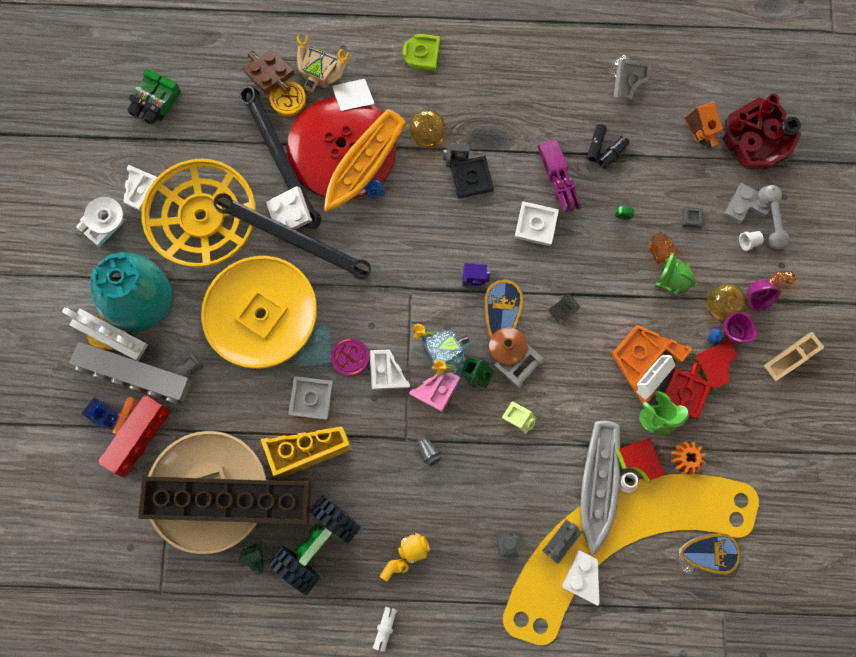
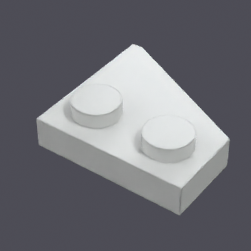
(137, 187)
(385, 371)

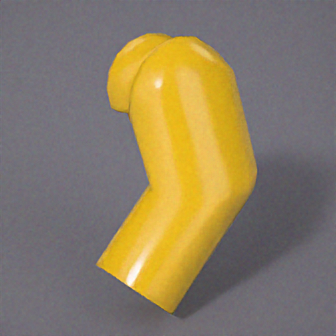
(394, 566)

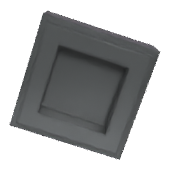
(692, 217)

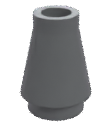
(429, 451)

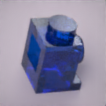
(94, 411)

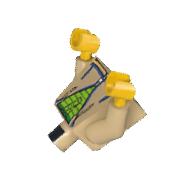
(318, 66)

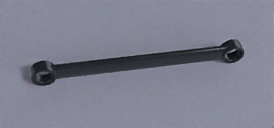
(276, 149)
(291, 236)

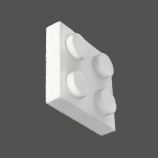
(289, 208)
(536, 223)

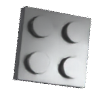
(310, 398)

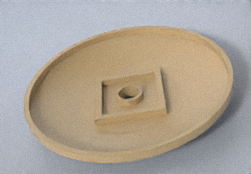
(206, 456)

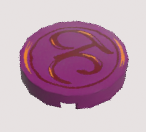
(350, 357)

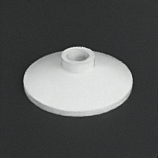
(98, 209)

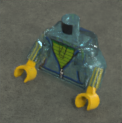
(442, 349)

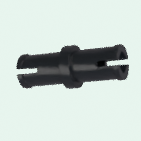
(613, 152)

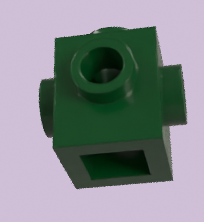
(477, 372)

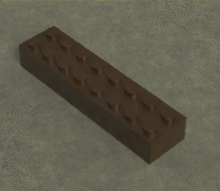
(225, 500)

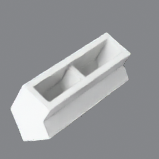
(655, 376)

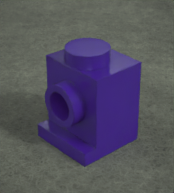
(475, 274)

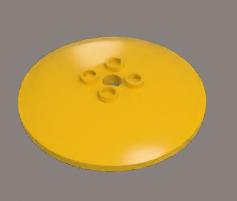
(240, 293)

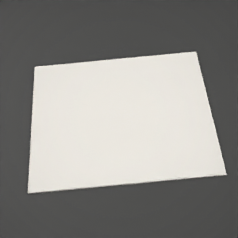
(352, 94)

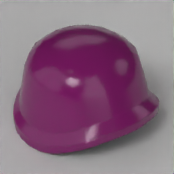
(762, 295)
(739, 328)

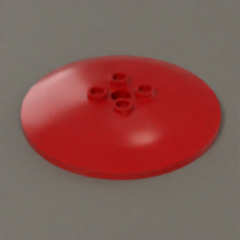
(314, 140)

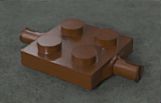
(269, 71)

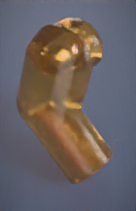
(787, 276)

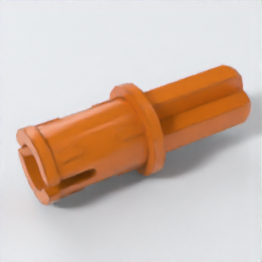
(128, 408)

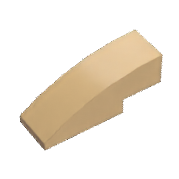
(793, 356)

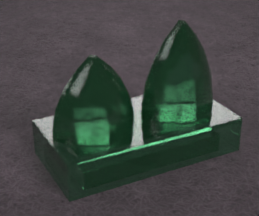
(253, 557)

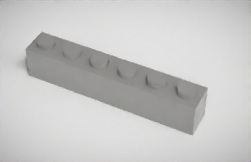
(131, 372)

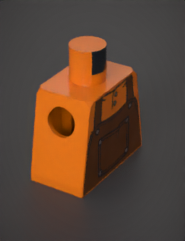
(705, 124)

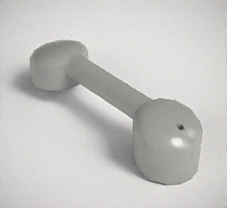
(772, 195)

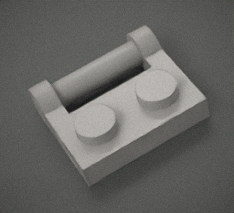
(508, 370)

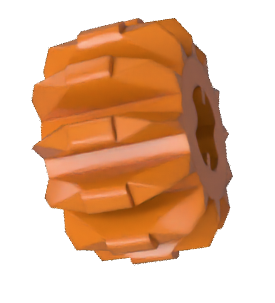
(694, 452)

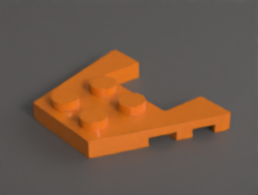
(641, 350)

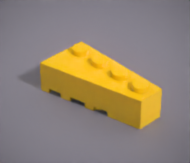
(300, 451)

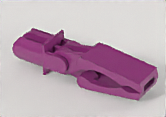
(557, 171)

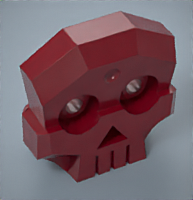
(768, 146)

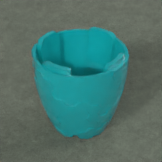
(135, 300)

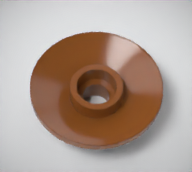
(504, 354)

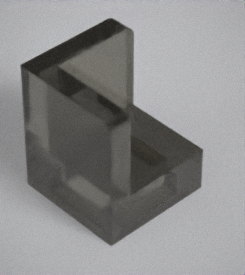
(564, 308)

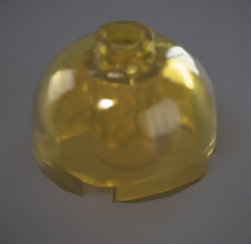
(427, 128)
(725, 300)

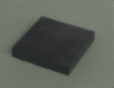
(471, 177)

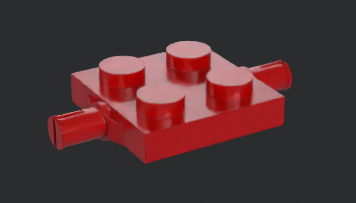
(688, 390)

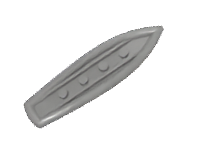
(600, 484)

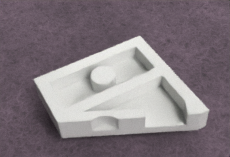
(583, 578)

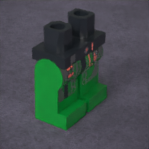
(153, 97)

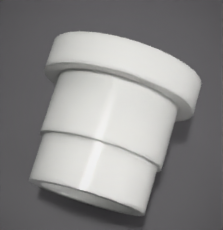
(750, 240)
(626, 488)

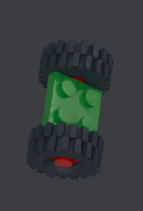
(294, 567)

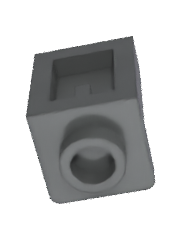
(458, 151)

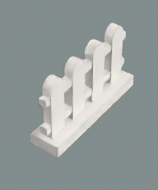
(106, 333)

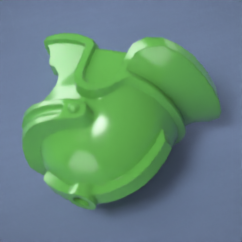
(676, 276)
(663, 417)

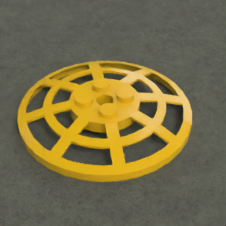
(190, 208)

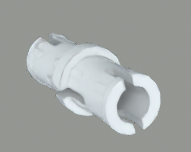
(385, 629)

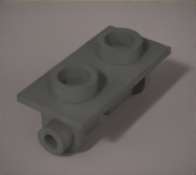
(562, 541)

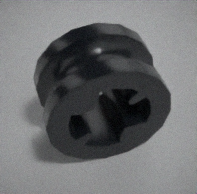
(785, 127)

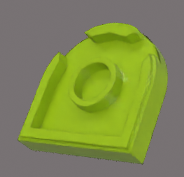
(422, 52)

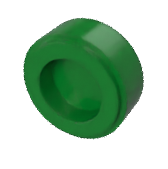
(624, 212)

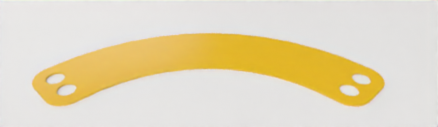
(652, 508)

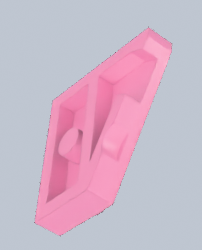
(437, 390)

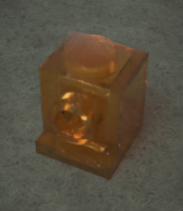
(662, 247)

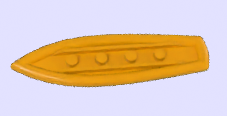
(363, 160)

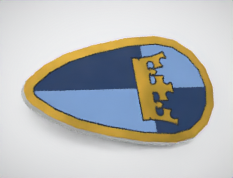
(502, 305)
(712, 553)

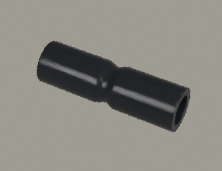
(597, 140)

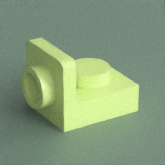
(519, 417)

